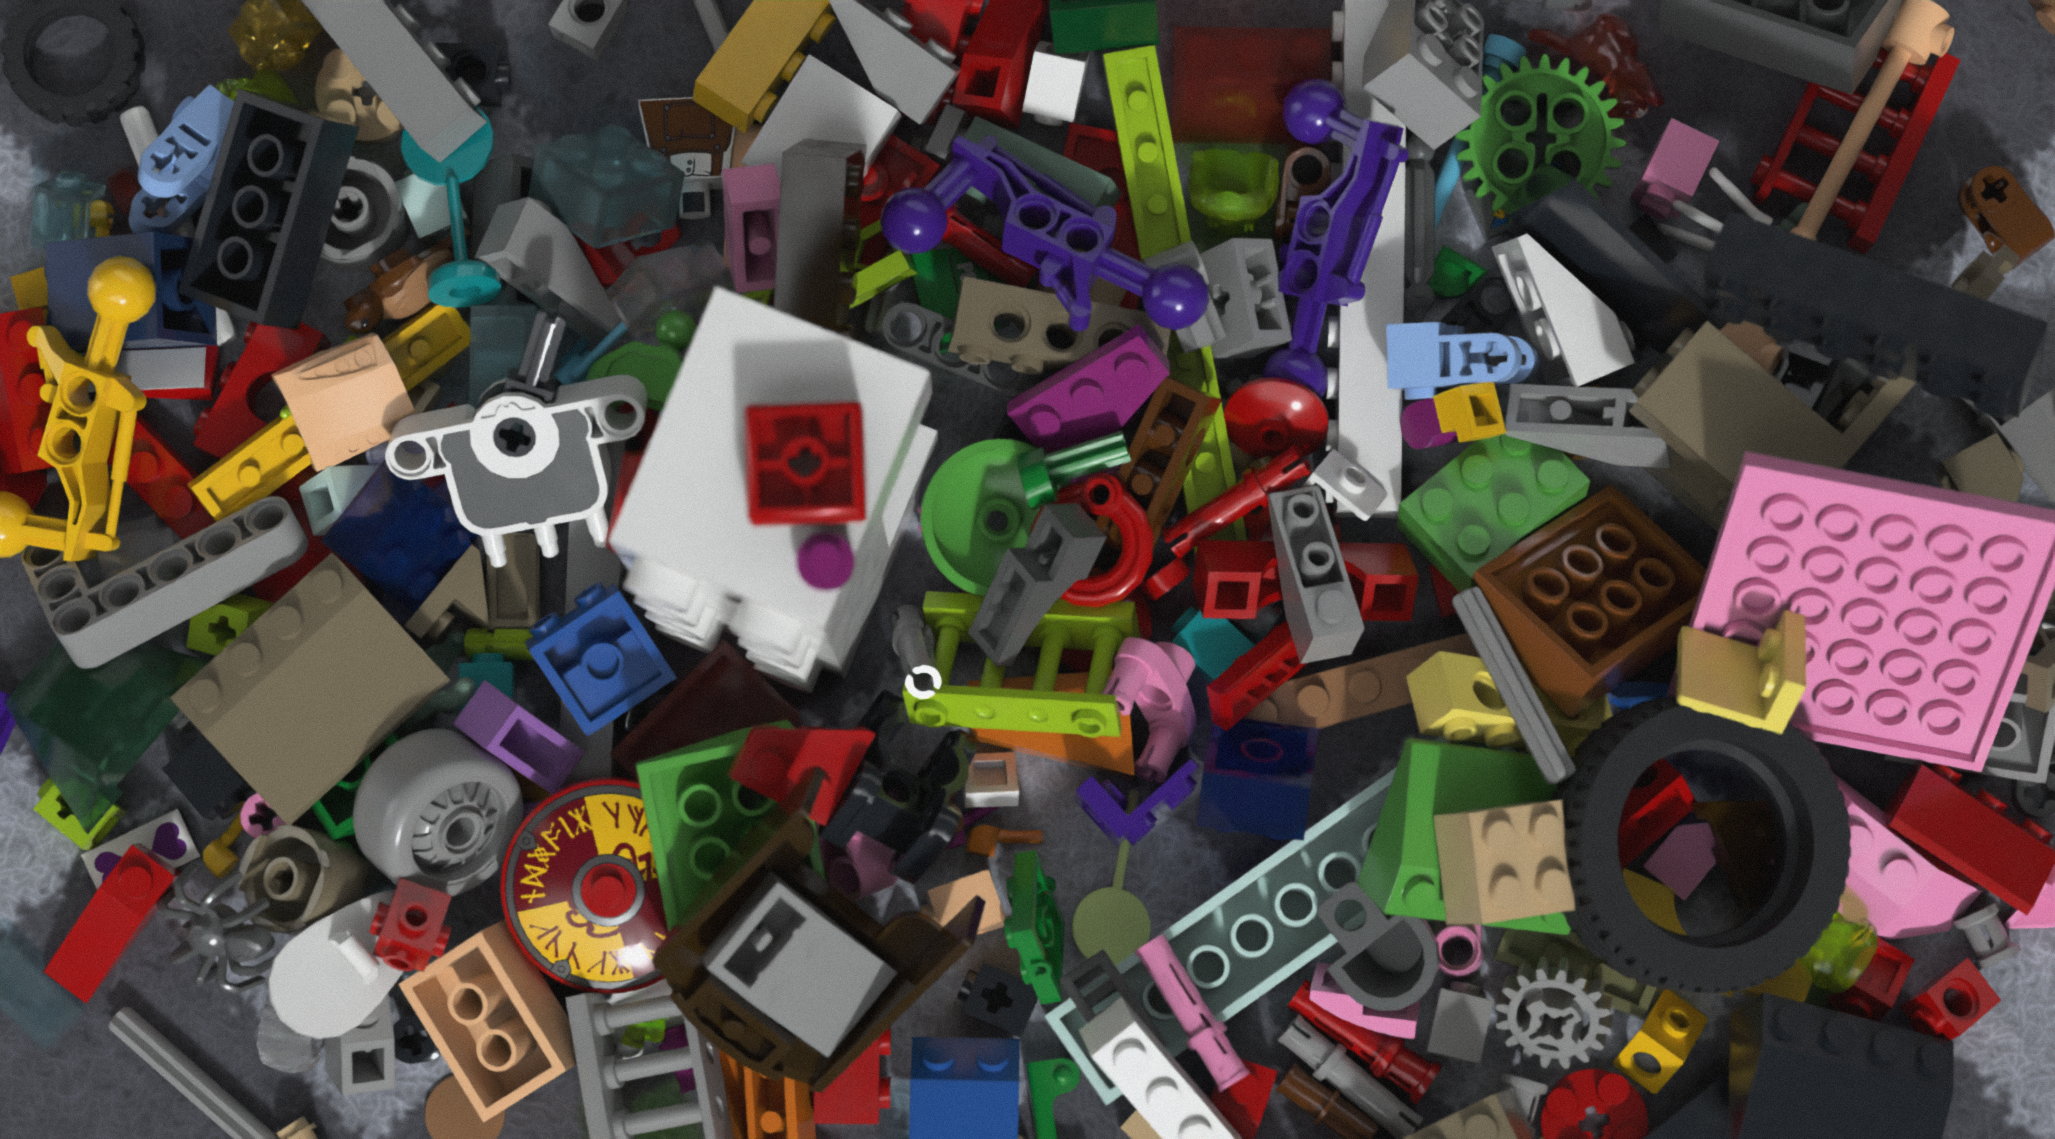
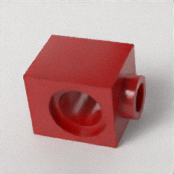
(1965, 994)

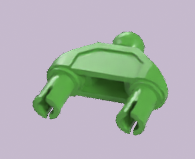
(651, 364)

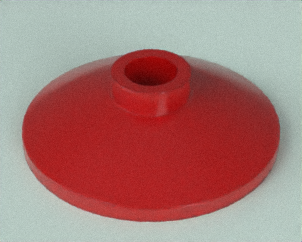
(1273, 415)

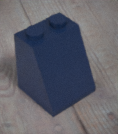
(173, 318)

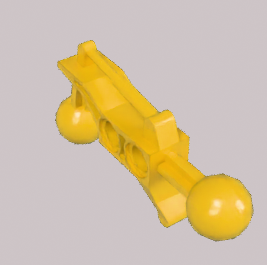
(120, 294)

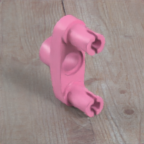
(1157, 681)

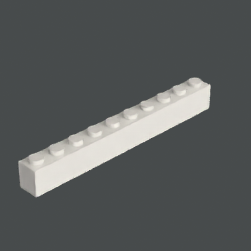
(1365, 409)

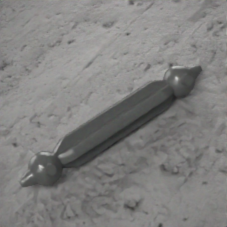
(1419, 228)

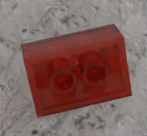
(1236, 78)

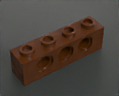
(1160, 459)

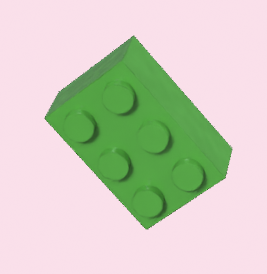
(1488, 503)

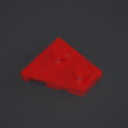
(779, 758)

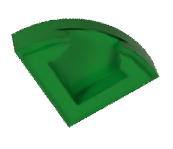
(1454, 274)

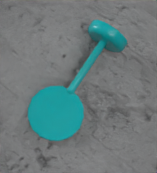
(463, 280)

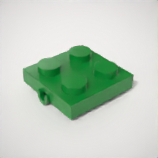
(1036, 926)

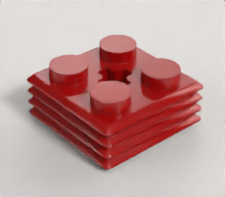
(775, 439)

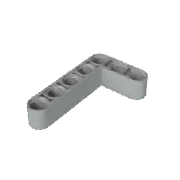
(166, 587)

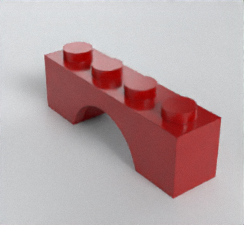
(1244, 577)

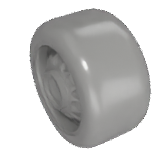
(437, 811)

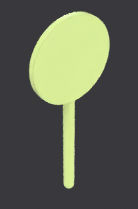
(1112, 916)

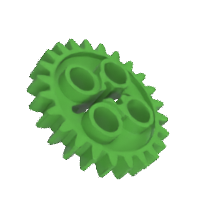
(1492, 136)

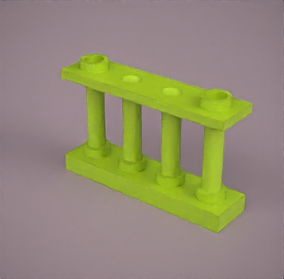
(1019, 709)

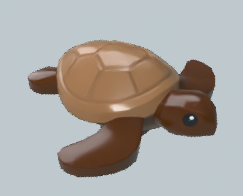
(398, 286)

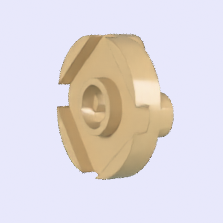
(335, 99)

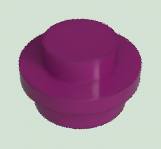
(825, 561)

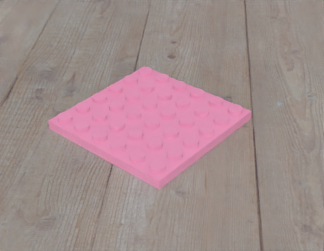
(1906, 595)

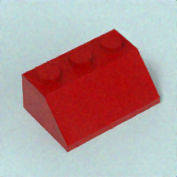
(1973, 833)

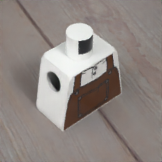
(692, 142)

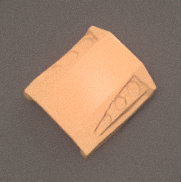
(344, 399)

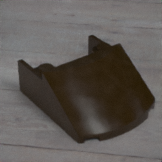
(908, 943)

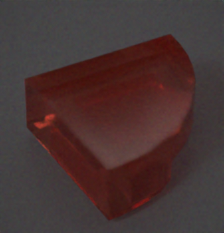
(124, 190)

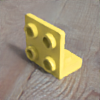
(1744, 680)

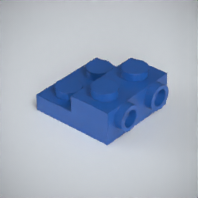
(598, 657)

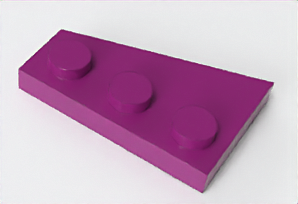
(1091, 394)

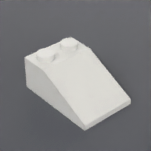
(1561, 316)

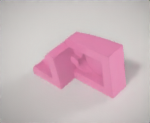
(1683, 858)

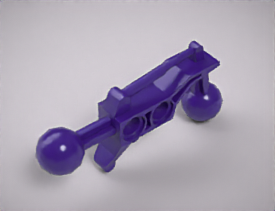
(917, 221)
(1334, 228)

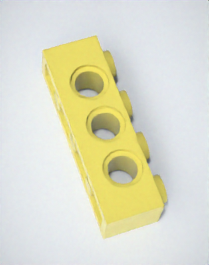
(1461, 703)

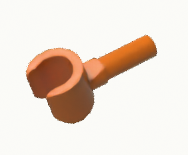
(984, 839)

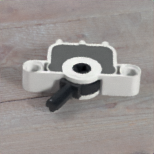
(531, 477)

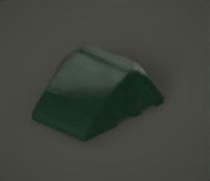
(98, 719)

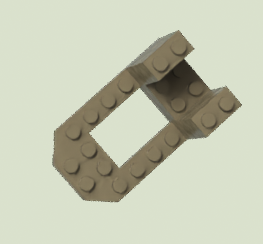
(1722, 403)

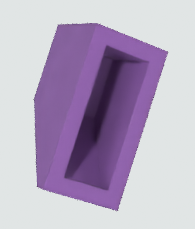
(518, 737)

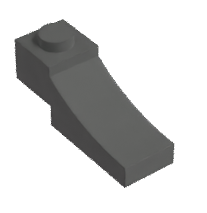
(1034, 578)

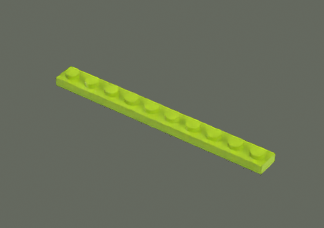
(1160, 225)

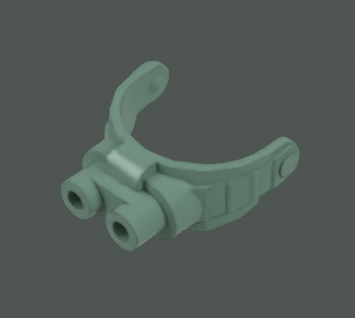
(448, 700)

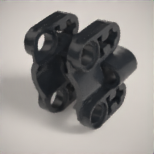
(896, 806)

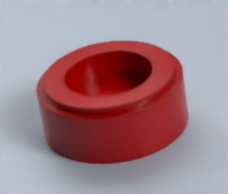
(1165, 578)

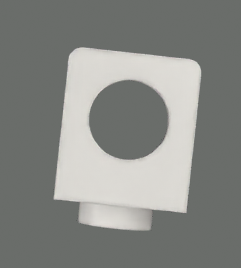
(1348, 485)

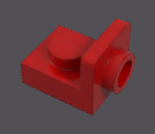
(1877, 986)

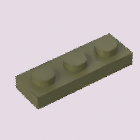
(1527, 946)

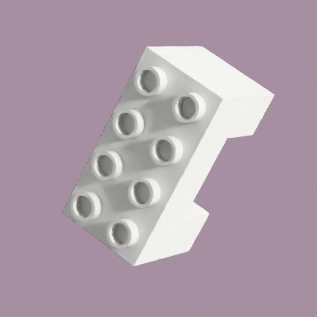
(687, 516)

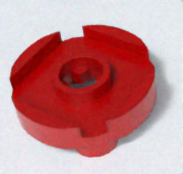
(1590, 1088)

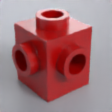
(411, 926)

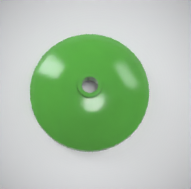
(957, 509)

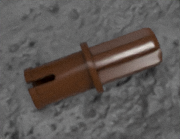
(1326, 1105)

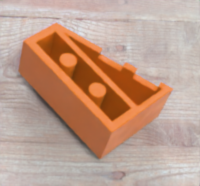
(1099, 753)
(764, 1106)

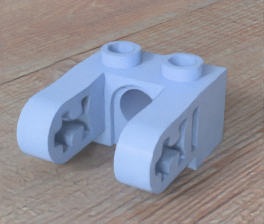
(186, 163)
(1440, 357)

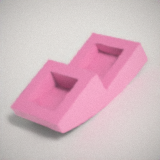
(1332, 998)

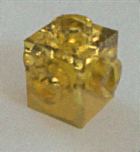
(274, 33)

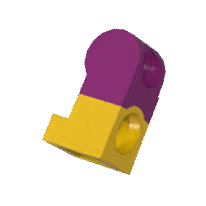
(1452, 416)

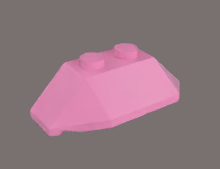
(1896, 880)

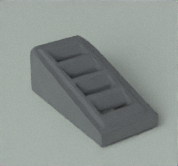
(1089, 971)

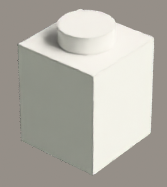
(1055, 84)

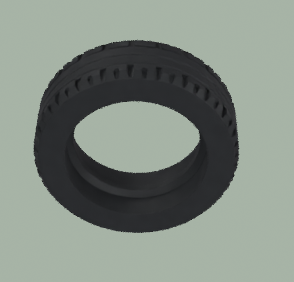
(1807, 864)

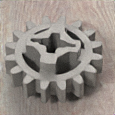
(1554, 1012)

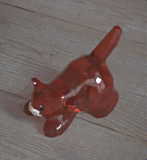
(1610, 54)

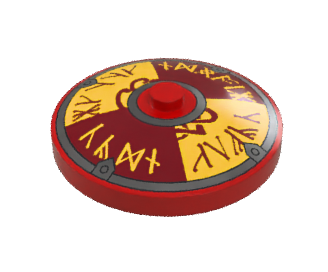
(586, 888)

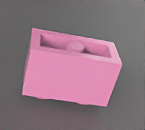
(1673, 169)
(751, 225)

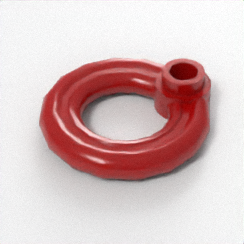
(1135, 534)

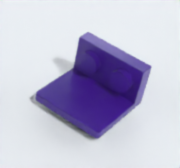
(1106, 805)

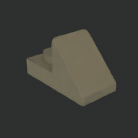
(459, 589)

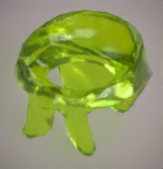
(1841, 953)

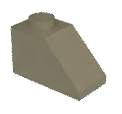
(1984, 470)

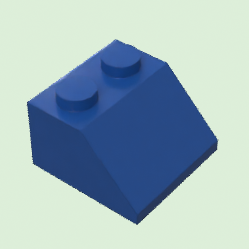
(964, 1088)

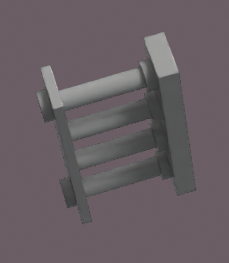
(604, 1073)

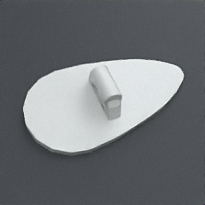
(327, 973)

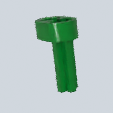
(1043, 471)

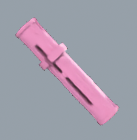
(1192, 1013)

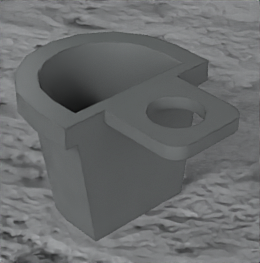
(1386, 959)

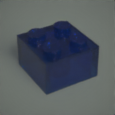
(399, 536)
(1258, 779)

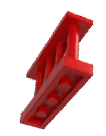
(1884, 171)

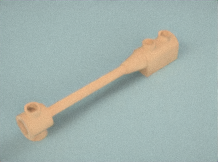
(1912, 37)

